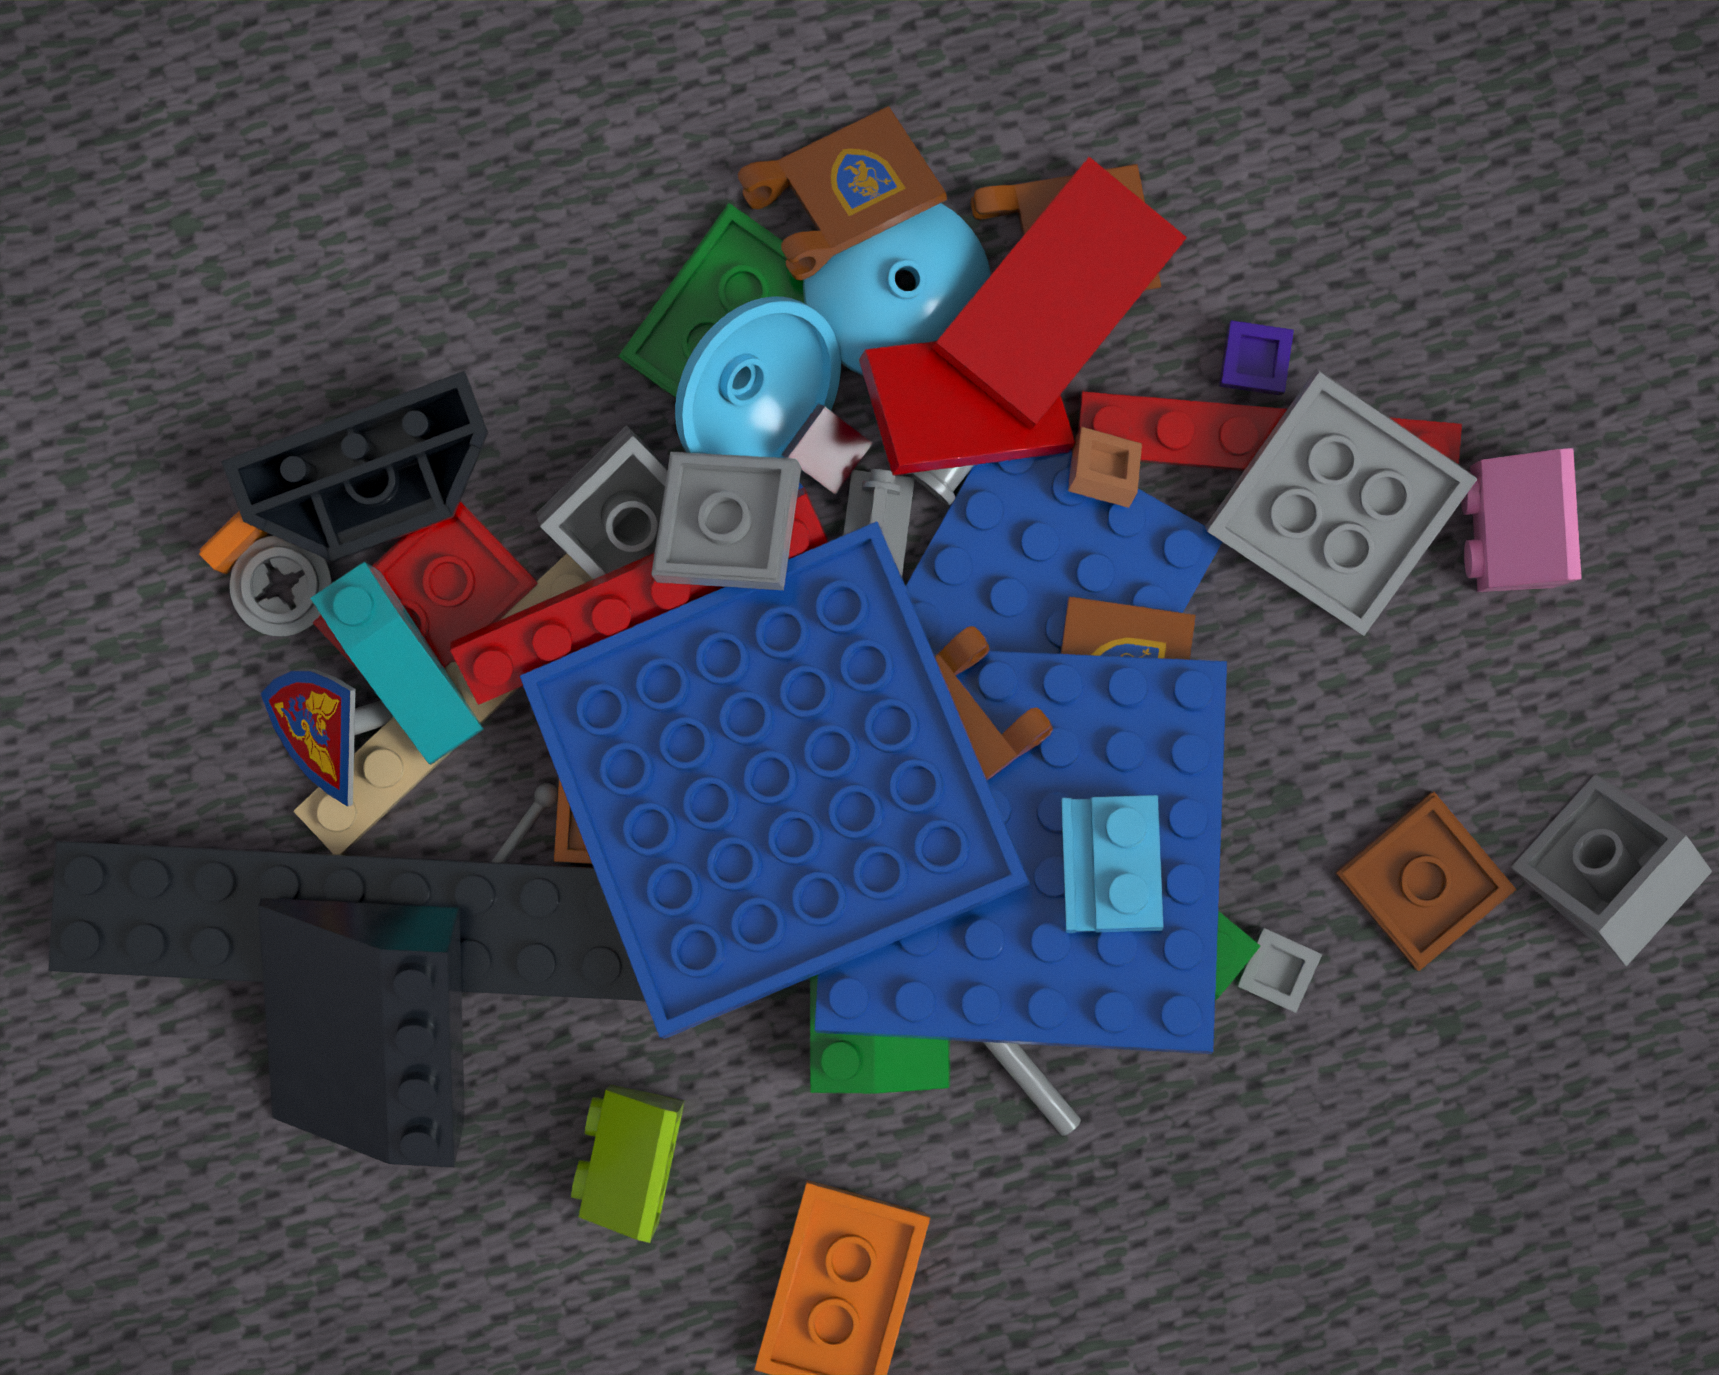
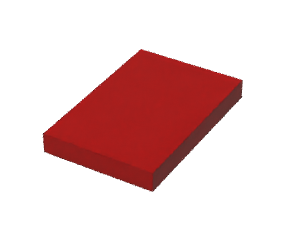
(943, 420)
(450, 581)

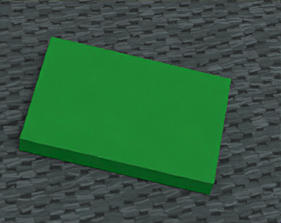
(727, 269)

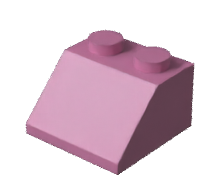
(1523, 522)

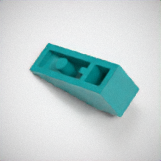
(397, 661)

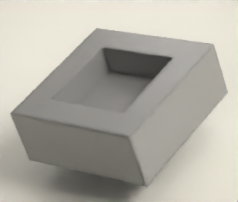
(1279, 970)

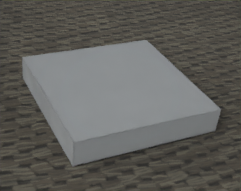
(726, 520)

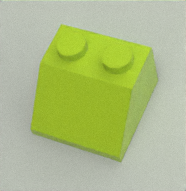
(629, 1160)

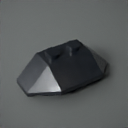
(365, 471)

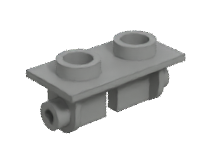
(881, 499)

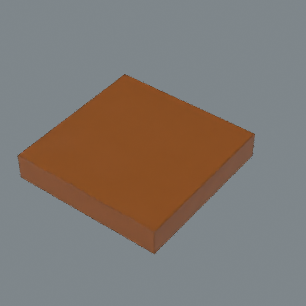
(1425, 881)

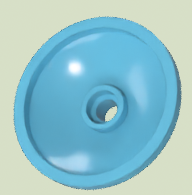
(867, 307)
(757, 379)

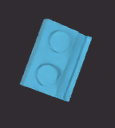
(1112, 864)

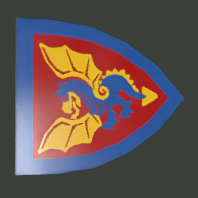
(318, 726)

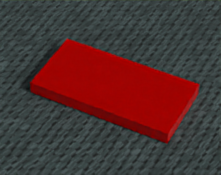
(1059, 293)

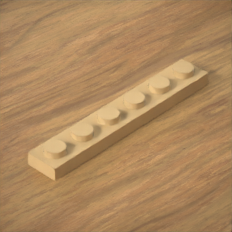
(390, 762)

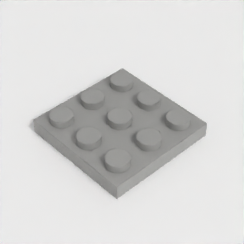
(1340, 502)

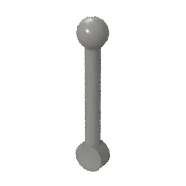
(545, 797)

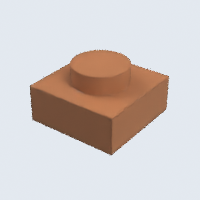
(1105, 467)

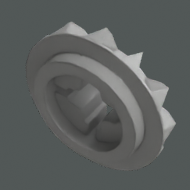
(252, 578)

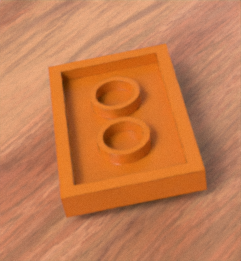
(842, 1285)

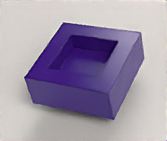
(1256, 358)

